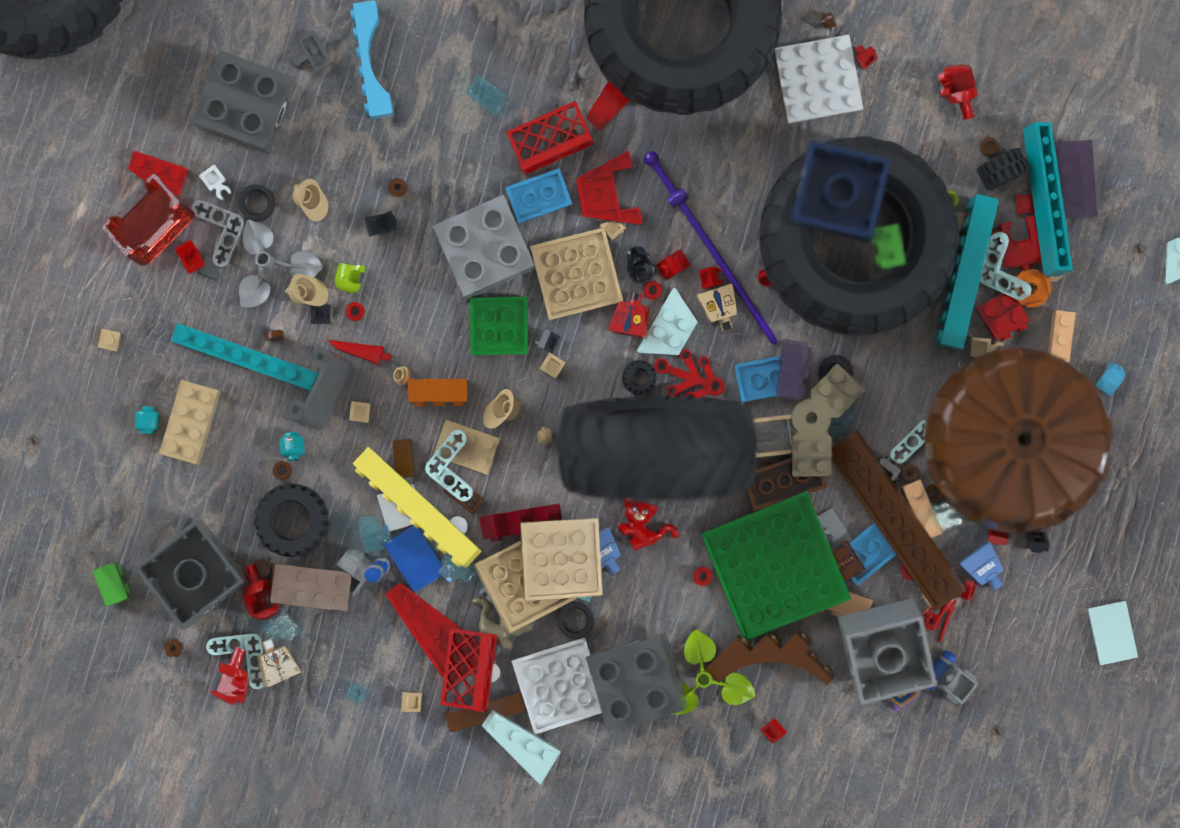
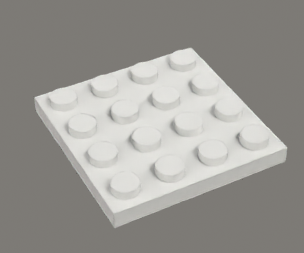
(818, 79)
(557, 685)

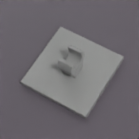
(833, 529)

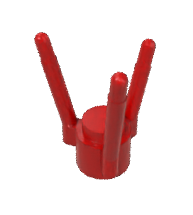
(949, 607)

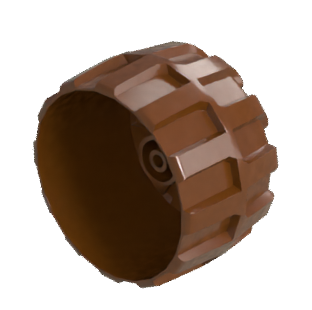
(976, 448)

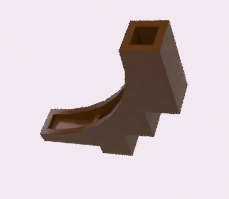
(769, 649)

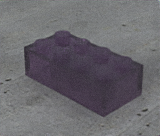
(1077, 179)

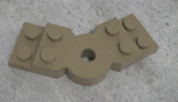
(812, 443)

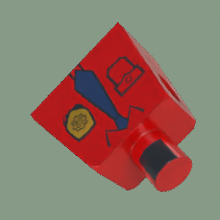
(631, 318)

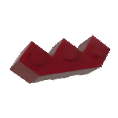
(508, 523)

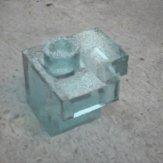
(839, 425)
(373, 534)
(451, 571)
(282, 626)

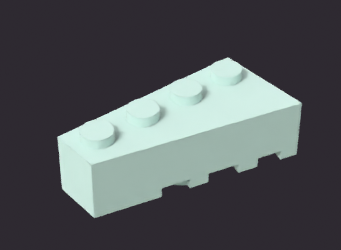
(525, 747)

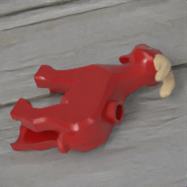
(1023, 252)

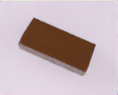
(404, 458)

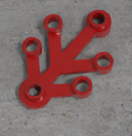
(693, 377)

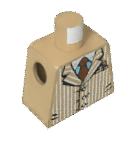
(276, 664)

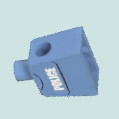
(608, 551)
(983, 566)

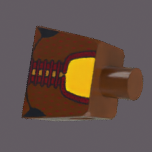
(848, 561)

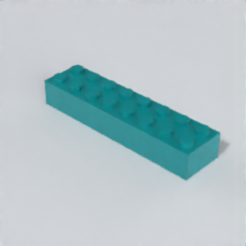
(967, 272)

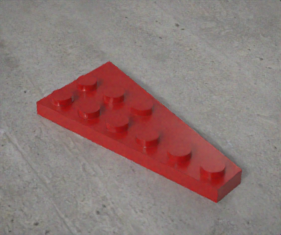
(431, 630)

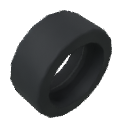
(242, 203)
(579, 634)

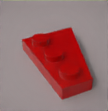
(146, 165)

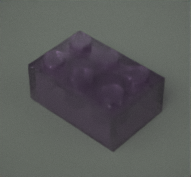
(792, 370)

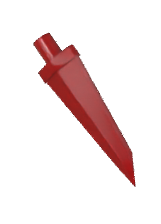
(367, 352)

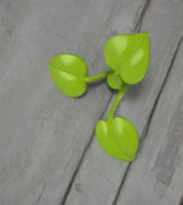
(702, 649)

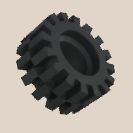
(833, 360)
(627, 377)

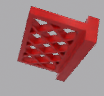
(554, 153)
(483, 674)

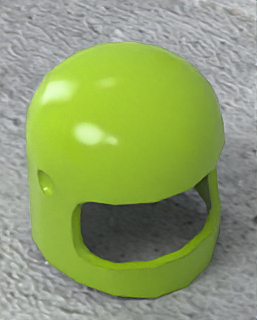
(348, 272)

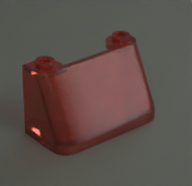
(150, 223)

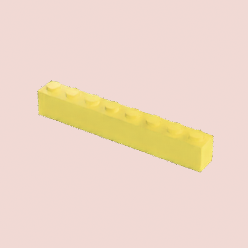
(413, 504)

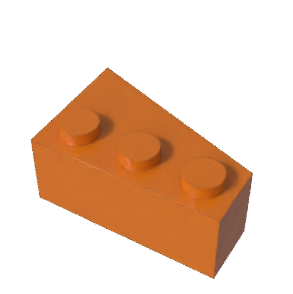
(437, 392)

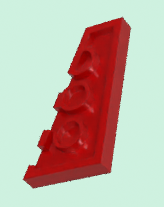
(606, 106)

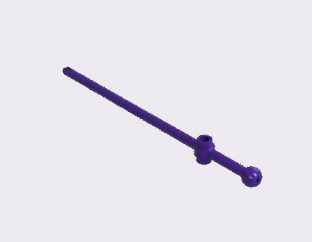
(678, 199)

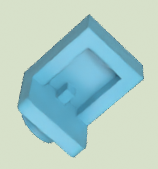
(1111, 379)

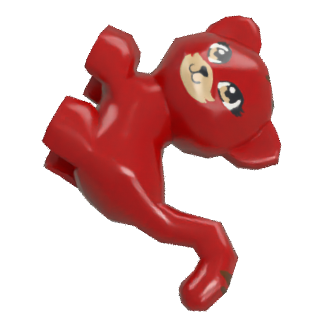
(638, 515)

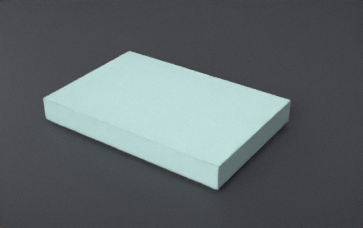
(1112, 632)

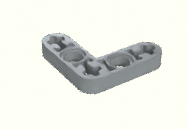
(226, 224)

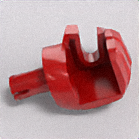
(959, 87)
(255, 595)
(234, 680)

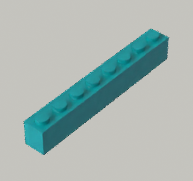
(1047, 199)
(244, 357)

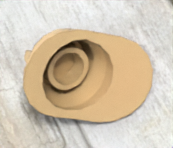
(310, 199)
(307, 290)
(502, 408)

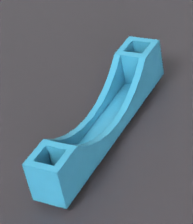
(367, 19)

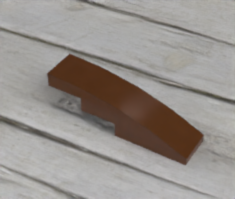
(468, 718)

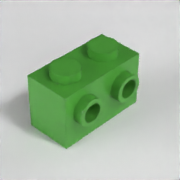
(888, 247)
(112, 583)

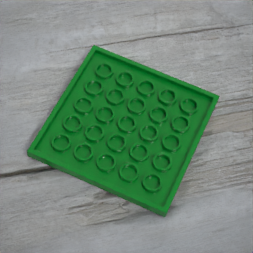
(776, 566)

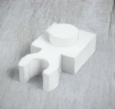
(213, 180)

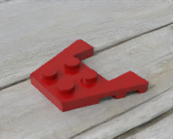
(599, 194)

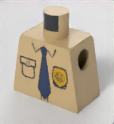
(719, 305)

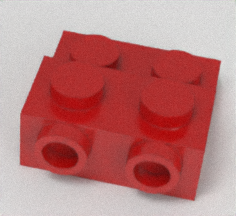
(1002, 316)

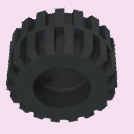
(1003, 169)

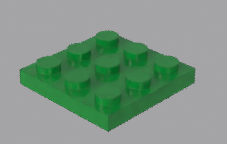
(499, 326)

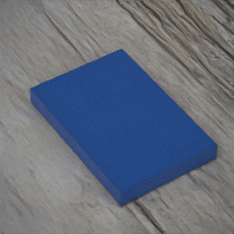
(414, 558)

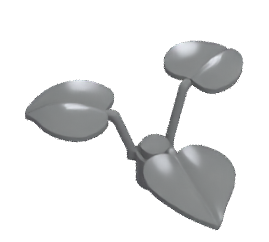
(256, 239)

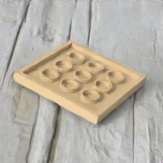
(576, 273)
(561, 559)
(505, 585)

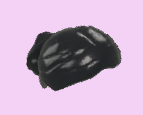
(639, 265)

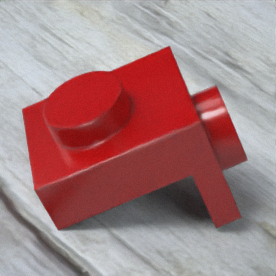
(190, 256)
(673, 264)

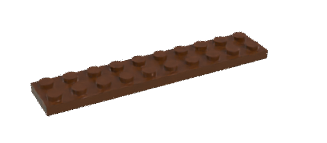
(896, 520)

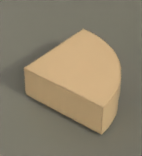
(613, 229)

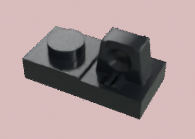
(1038, 541)

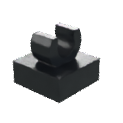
(321, 314)
(548, 341)

